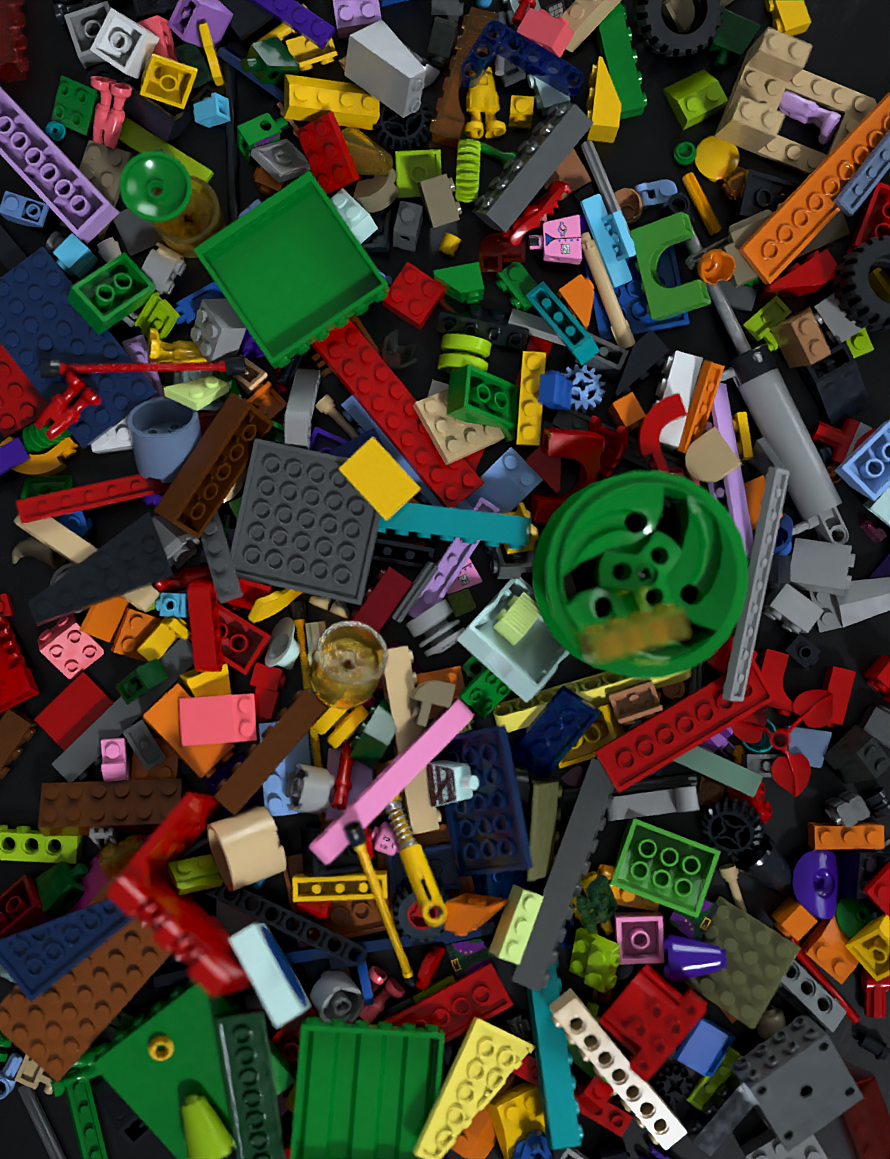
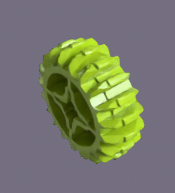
(467, 170)

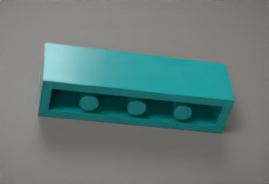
(562, 323)

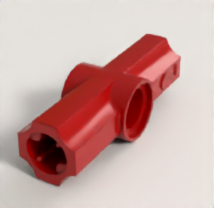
(874, 995)

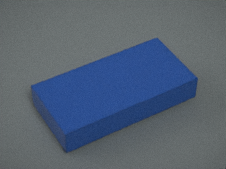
(364, 981)

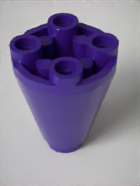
(691, 958)

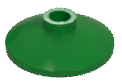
(848, 915)

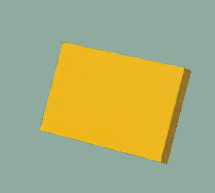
(379, 478)

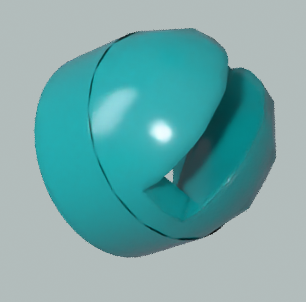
(60, 130)

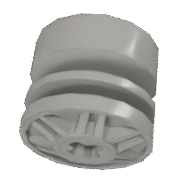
(436, 628)

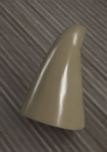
(36, 549)

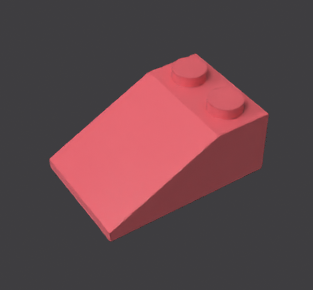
(217, 719)

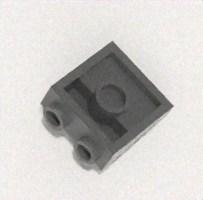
(510, 565)

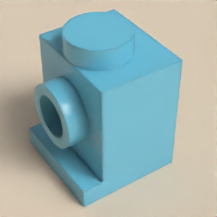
(212, 110)
(180, 608)

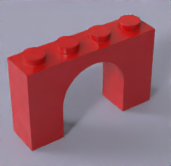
(575, 444)
(836, 680)

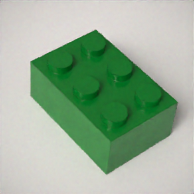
(111, 293)

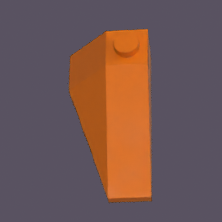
(479, 1136)

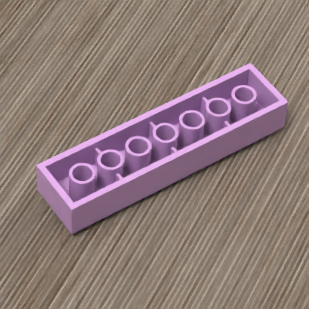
(51, 173)

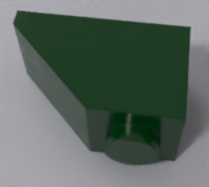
(141, 681)

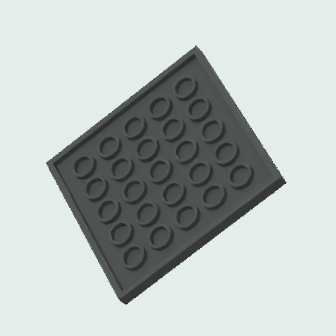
(304, 524)

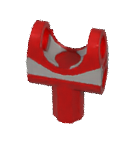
(841, 441)

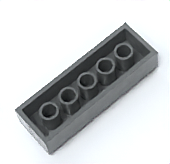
(532, 166)

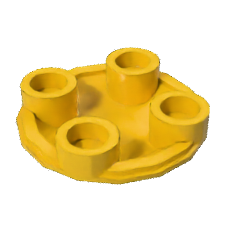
(716, 158)

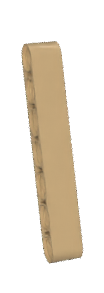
(76, 550)

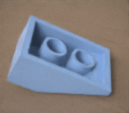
(506, 482)

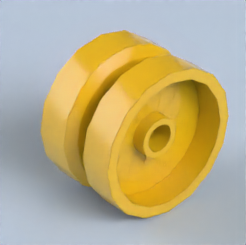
(342, 721)

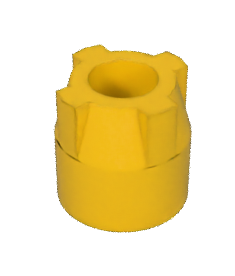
(449, 244)

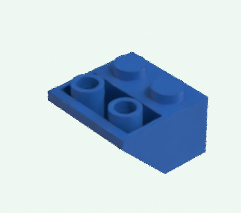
(704, 1047)

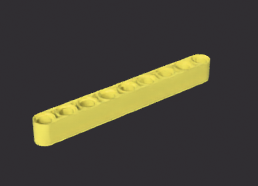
(595, 689)

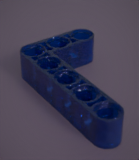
(520, 58)

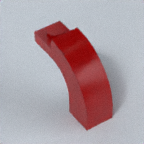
(648, 435)

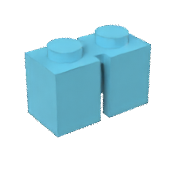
(75, 257)

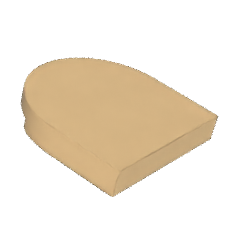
(711, 457)

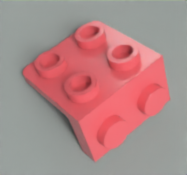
(68, 647)

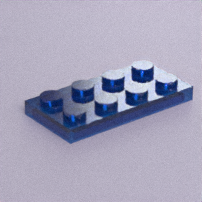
(554, 732)

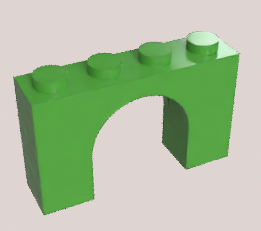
(649, 245)

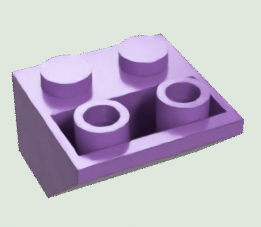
(191, 13)

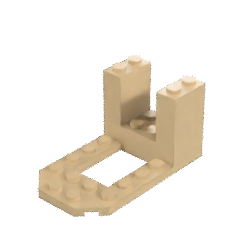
(751, 112)

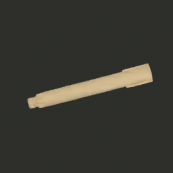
(619, 326)

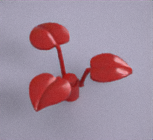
(791, 771)

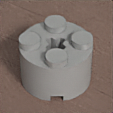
(162, 268)
(309, 789)
(336, 997)

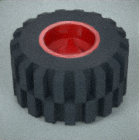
(409, 915)

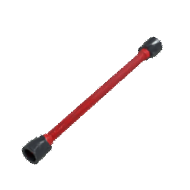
(55, 368)

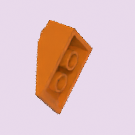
(828, 949)

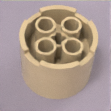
(246, 847)

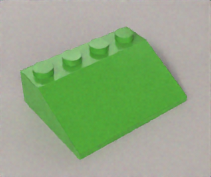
(664, 867)

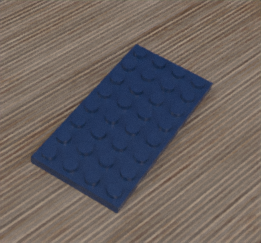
(44, 326)

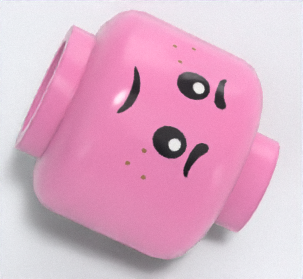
(385, 839)

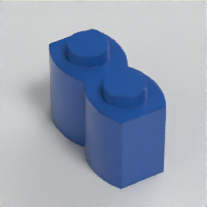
(555, 391)

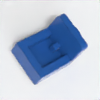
(76, 523)

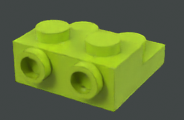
(595, 960)

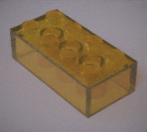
(633, 634)

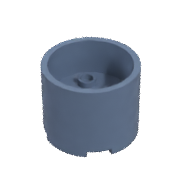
(163, 437)

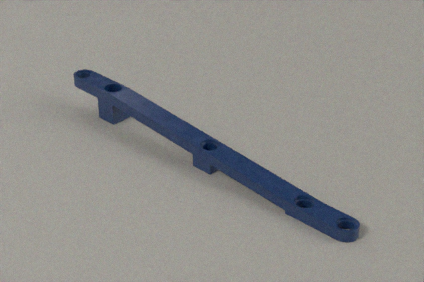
(310, 953)

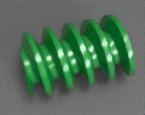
(36, 440)

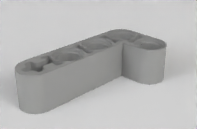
(301, 407)
(653, 803)

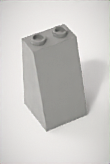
(385, 68)

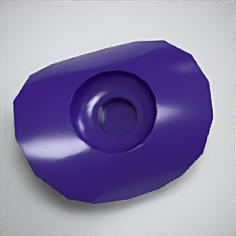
(817, 882)

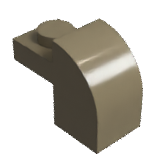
(377, 192)
(430, 693)

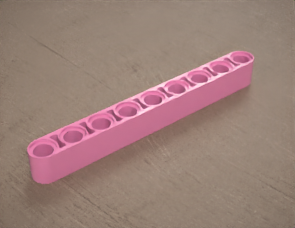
(393, 779)

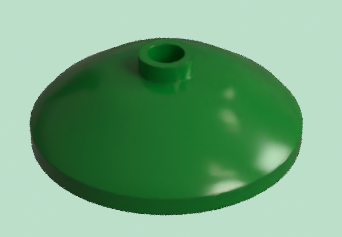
(150, 172)

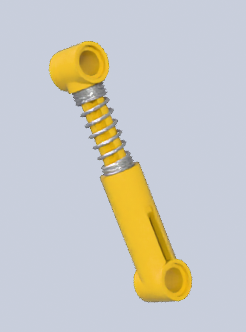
(415, 864)

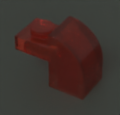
(496, 250)

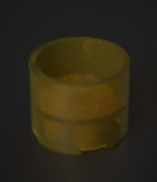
(206, 217)
(353, 648)

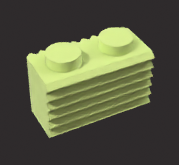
(518, 619)

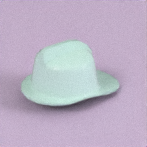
(283, 647)

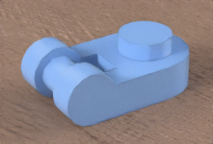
(661, 190)

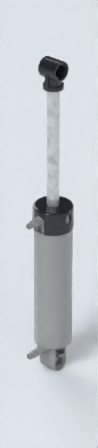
(775, 414)

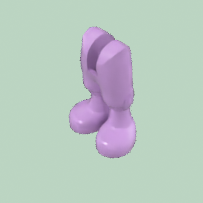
(809, 112)

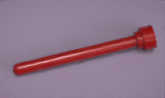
(818, 976)

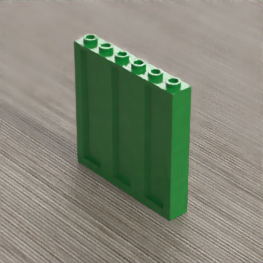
(364, 1088)

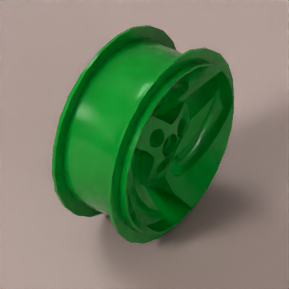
(707, 557)

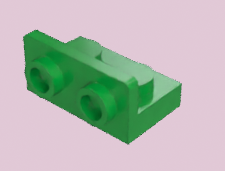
(517, 284)

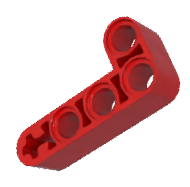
(205, 626)

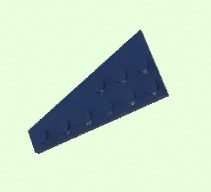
(52, 949)

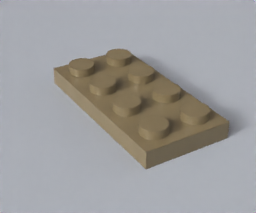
(104, 169)

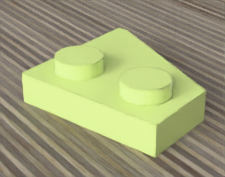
(197, 392)

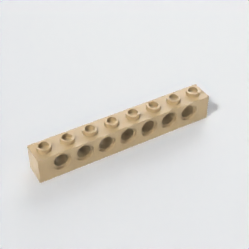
(665, 1131)

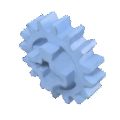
(584, 385)

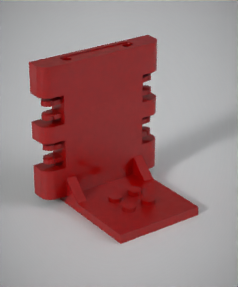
(177, 920)

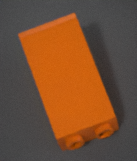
(164, 722)

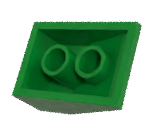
(482, 398)

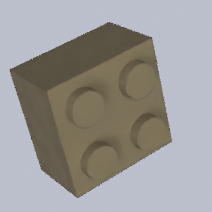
(439, 200)

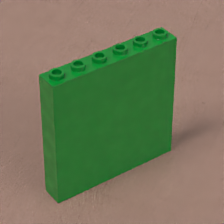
(292, 270)
(195, 1066)

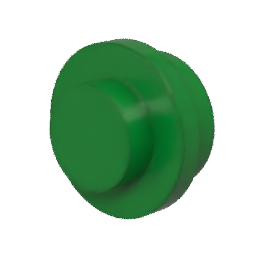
(685, 153)

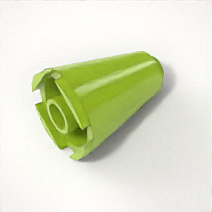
(203, 1130)

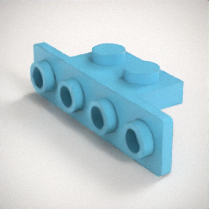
(610, 238)

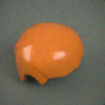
(715, 266)

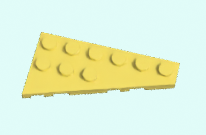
(474, 1079)

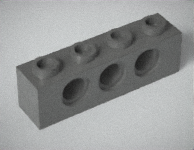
(829, 1011)

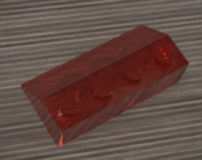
(868, 1123)

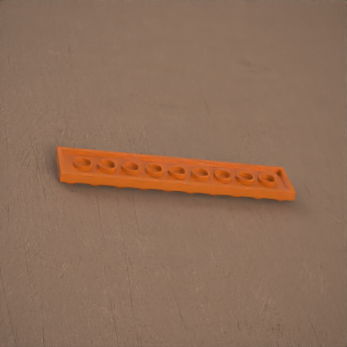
(812, 203)

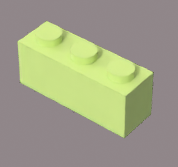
(516, 924)

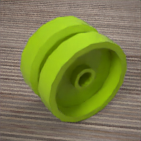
(463, 350)

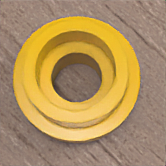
(161, 1055)

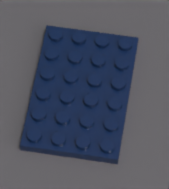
(489, 827)

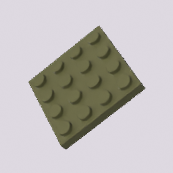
(754, 959)

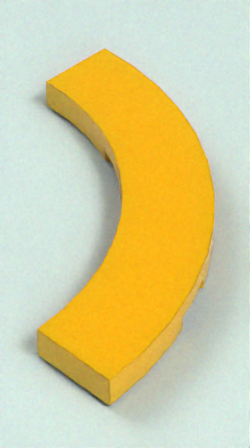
(272, 604)

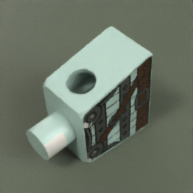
(449, 782)

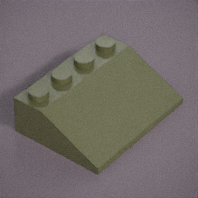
(542, 825)

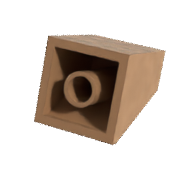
(801, 339)

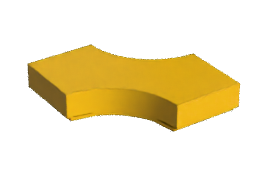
(211, 54)

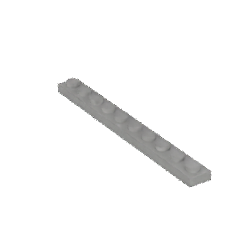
(758, 574)

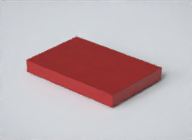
(74, 710)

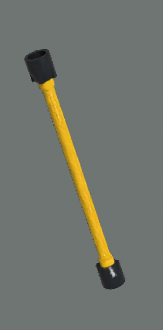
(298, 614)
(356, 836)

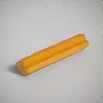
(701, 204)

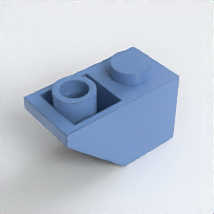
(23, 210)

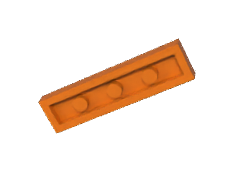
(701, 404)

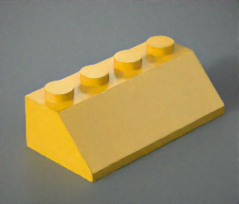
(312, 98)

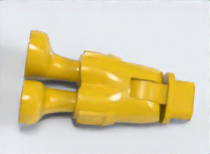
(486, 100)

